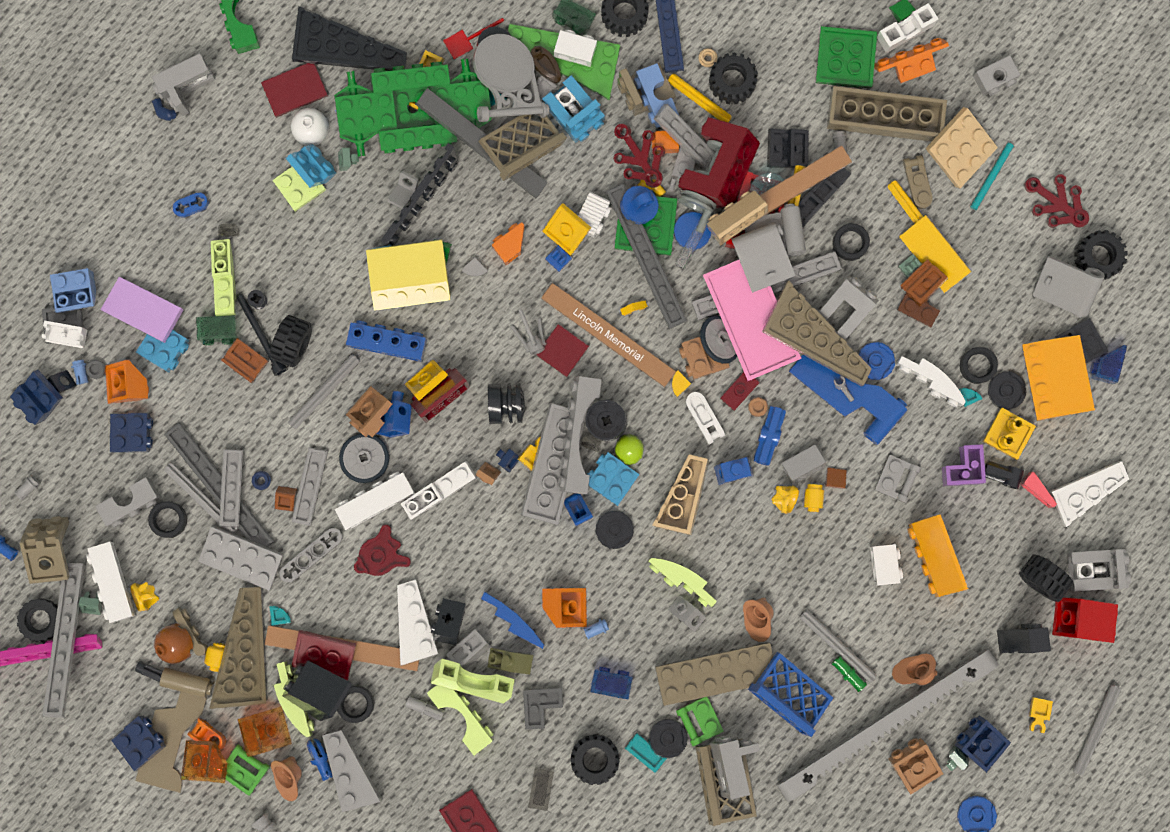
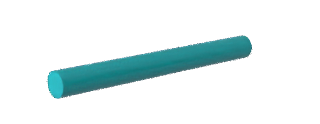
(992, 175)

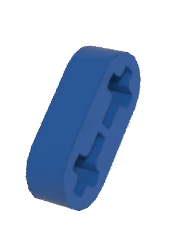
(189, 200)

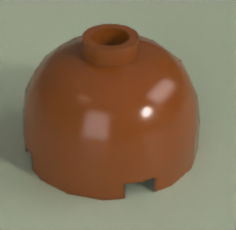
(173, 644)

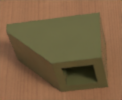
(510, 661)

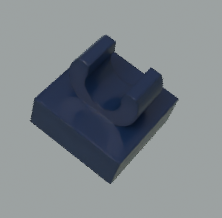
(508, 459)

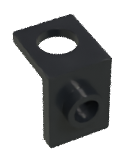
(56, 383)

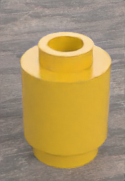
(814, 497)

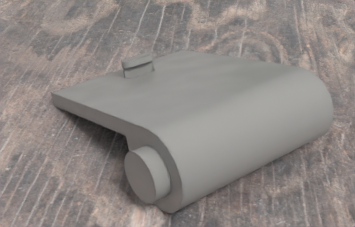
(791, 225)
(763, 256)
(1069, 287)

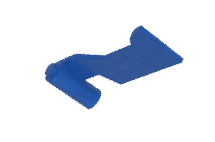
(870, 397)

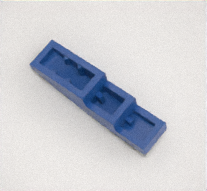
(518, 625)

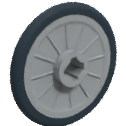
(717, 341)
(370, 469)

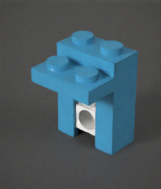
(583, 121)

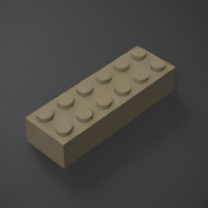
(886, 114)
(713, 673)

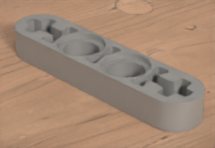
(309, 552)

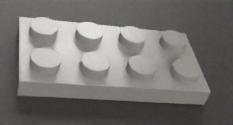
(241, 557)

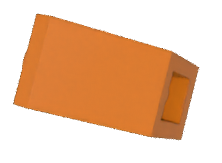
(510, 245)

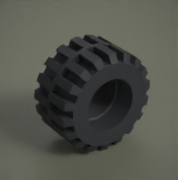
(624, 26)
(737, 63)
(1110, 243)
(291, 340)
(1046, 578)
(607, 771)

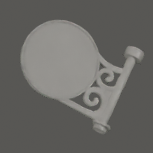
(507, 69)

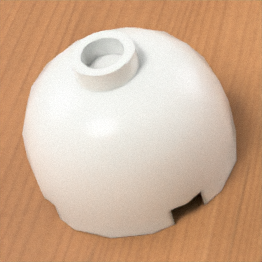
(309, 126)

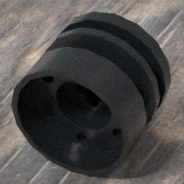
(505, 403)
(604, 409)

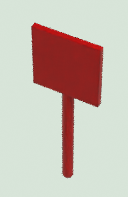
(459, 43)

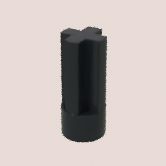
(148, 671)

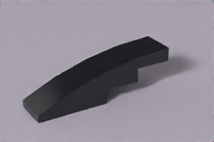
(821, 194)

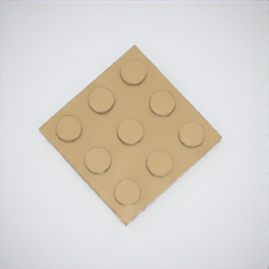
(961, 147)

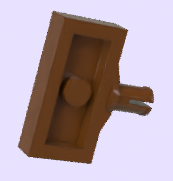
(924, 314)

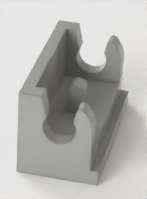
(804, 464)
(469, 649)

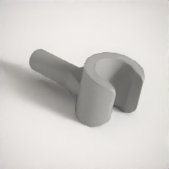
(844, 389)

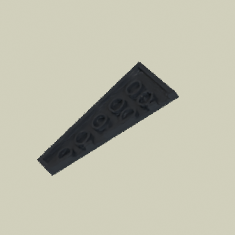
(338, 45)
(423, 193)

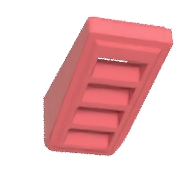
(1037, 489)

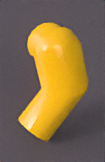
(659, 191)

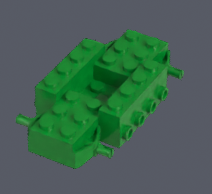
(384, 108)

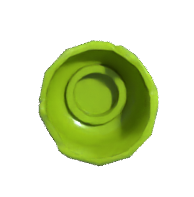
(629, 449)

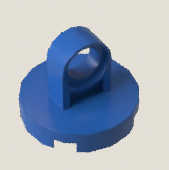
(639, 204)

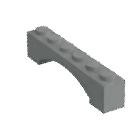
(583, 394)

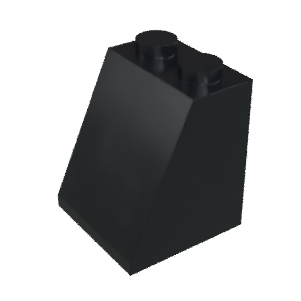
(316, 690)

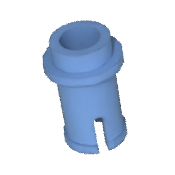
(80, 372)
(596, 628)

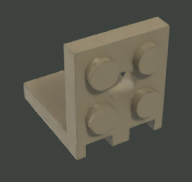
(633, 95)
(44, 542)

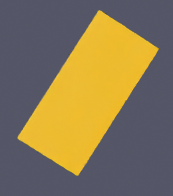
(928, 243)

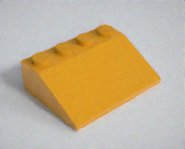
(1058, 377)
(937, 556)

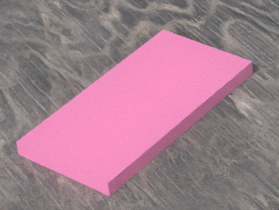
(744, 319)

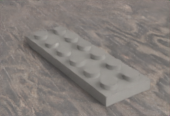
(543, 495)

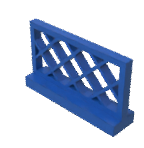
(785, 709)

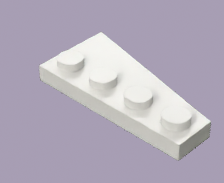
(1087, 491)
(414, 627)

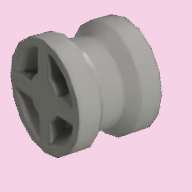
(264, 824)

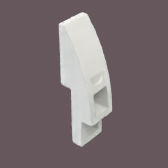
(940, 383)
(438, 490)

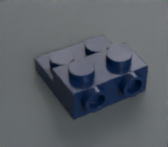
(36, 398)
(130, 433)
(139, 742)
(982, 743)

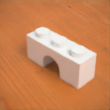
(915, 24)

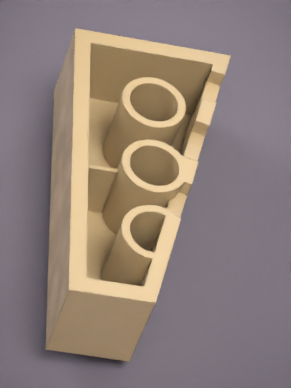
(682, 503)

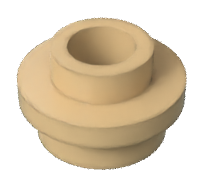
(709, 52)

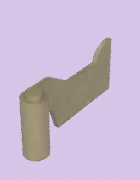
(172, 724)

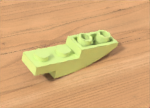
(223, 277)
(676, 574)
(295, 714)

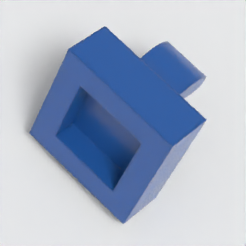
(558, 258)

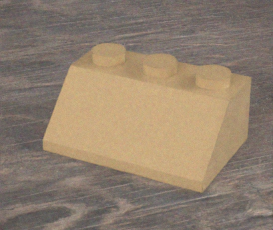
(737, 217)

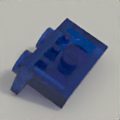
(611, 683)

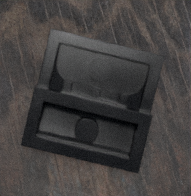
(787, 148)
(1091, 341)

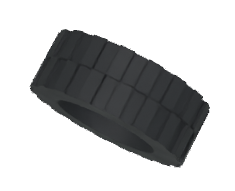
(24, 619)

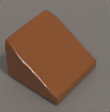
(836, 478)
(285, 498)

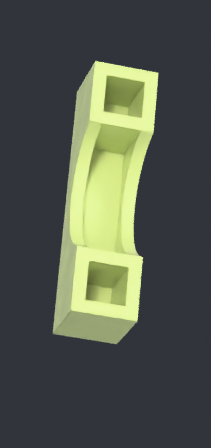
(454, 677)
(476, 735)

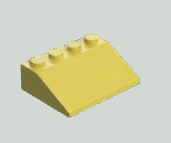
(408, 274)

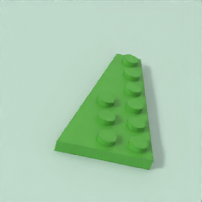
(596, 78)

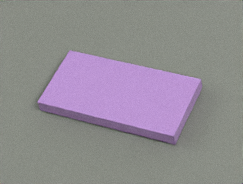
(141, 309)

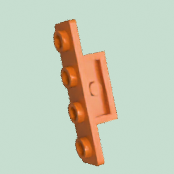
(913, 62)

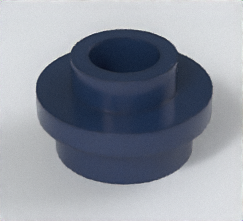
(256, 476)

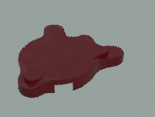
(380, 554)

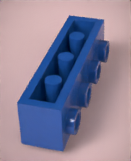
(386, 342)

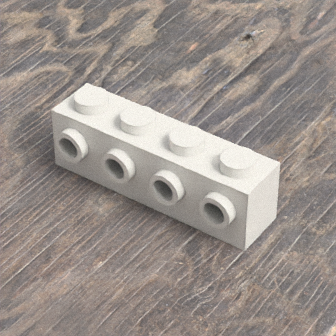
(374, 501)
(110, 582)

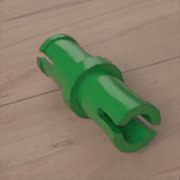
(849, 674)

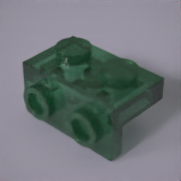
(573, 16)
(216, 330)

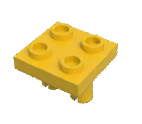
(1009, 433)

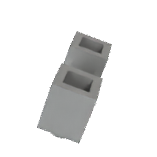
(143, 496)

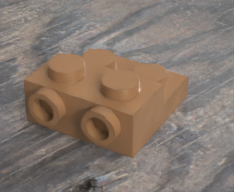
(698, 361)
(367, 412)
(915, 765)

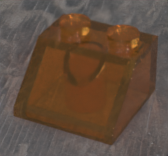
(264, 731)
(203, 762)

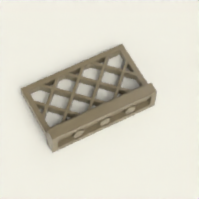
(527, 157)
(711, 790)

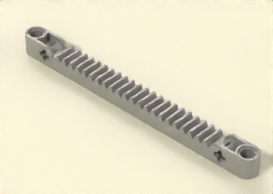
(980, 663)

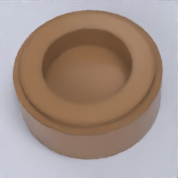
(757, 407)

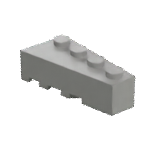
(349, 773)

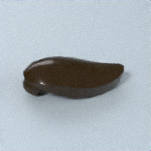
(546, 64)

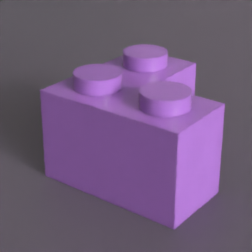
(971, 468)

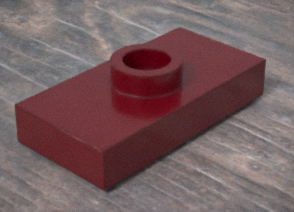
(739, 391)

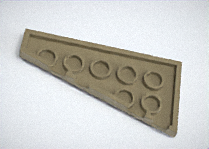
(808, 332)
(242, 664)

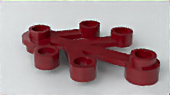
(641, 157)
(1059, 203)

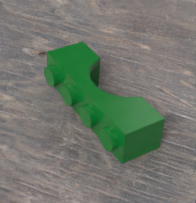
(243, 35)

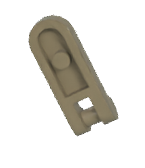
(918, 182)
(182, 618)

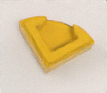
(633, 307)
(679, 383)

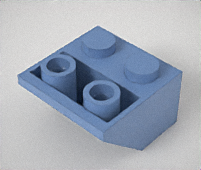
(73, 290)

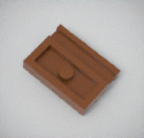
(924, 282)
(244, 360)

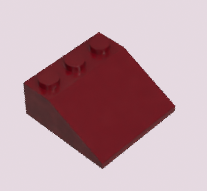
(441, 395)

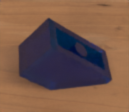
(1109, 366)

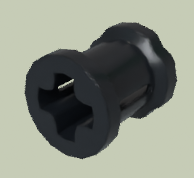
(252, 296)

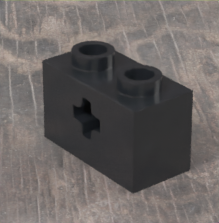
(448, 632)

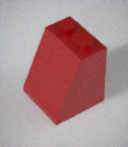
(1085, 619)

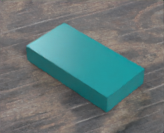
(641, 750)

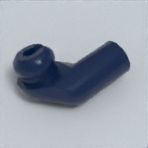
(161, 112)

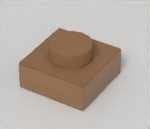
(488, 473)

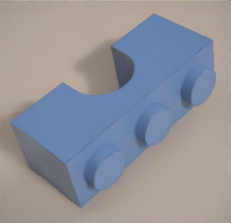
(647, 81)

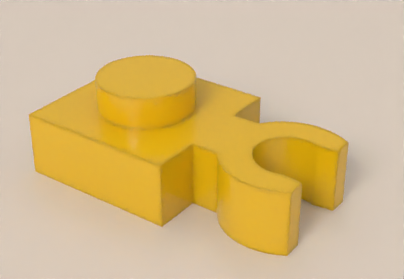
(529, 454)
(1041, 711)

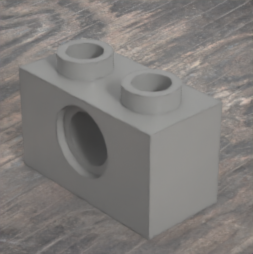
(1005, 68)

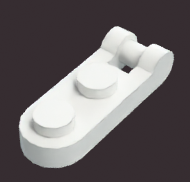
(704, 416)

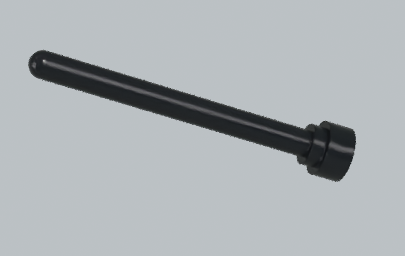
(277, 367)

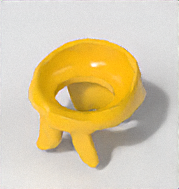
(785, 498)
(143, 596)

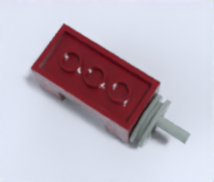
(721, 183)

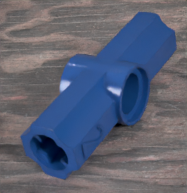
(769, 436)

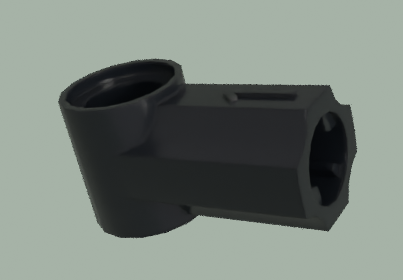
(1005, 474)

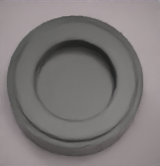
(95, 369)

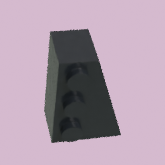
(1027, 639)

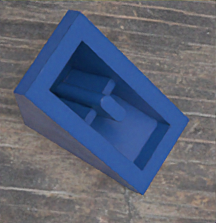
(577, 509)

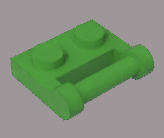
(705, 717)
(241, 776)

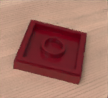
(563, 350)

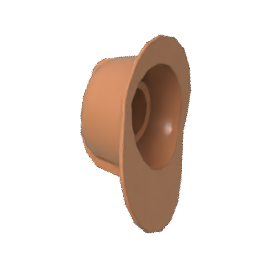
(758, 619)
(915, 669)
(286, 777)

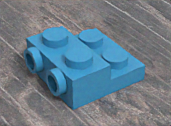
(311, 165)
(164, 354)
(612, 478)

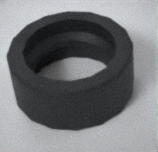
(865, 242)
(982, 351)
(152, 519)
(369, 708)

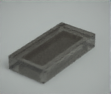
(541, 789)

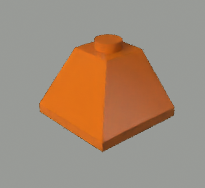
(125, 383)
(565, 606)

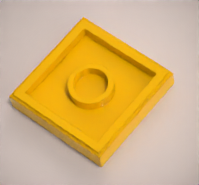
(566, 229)
(426, 379)

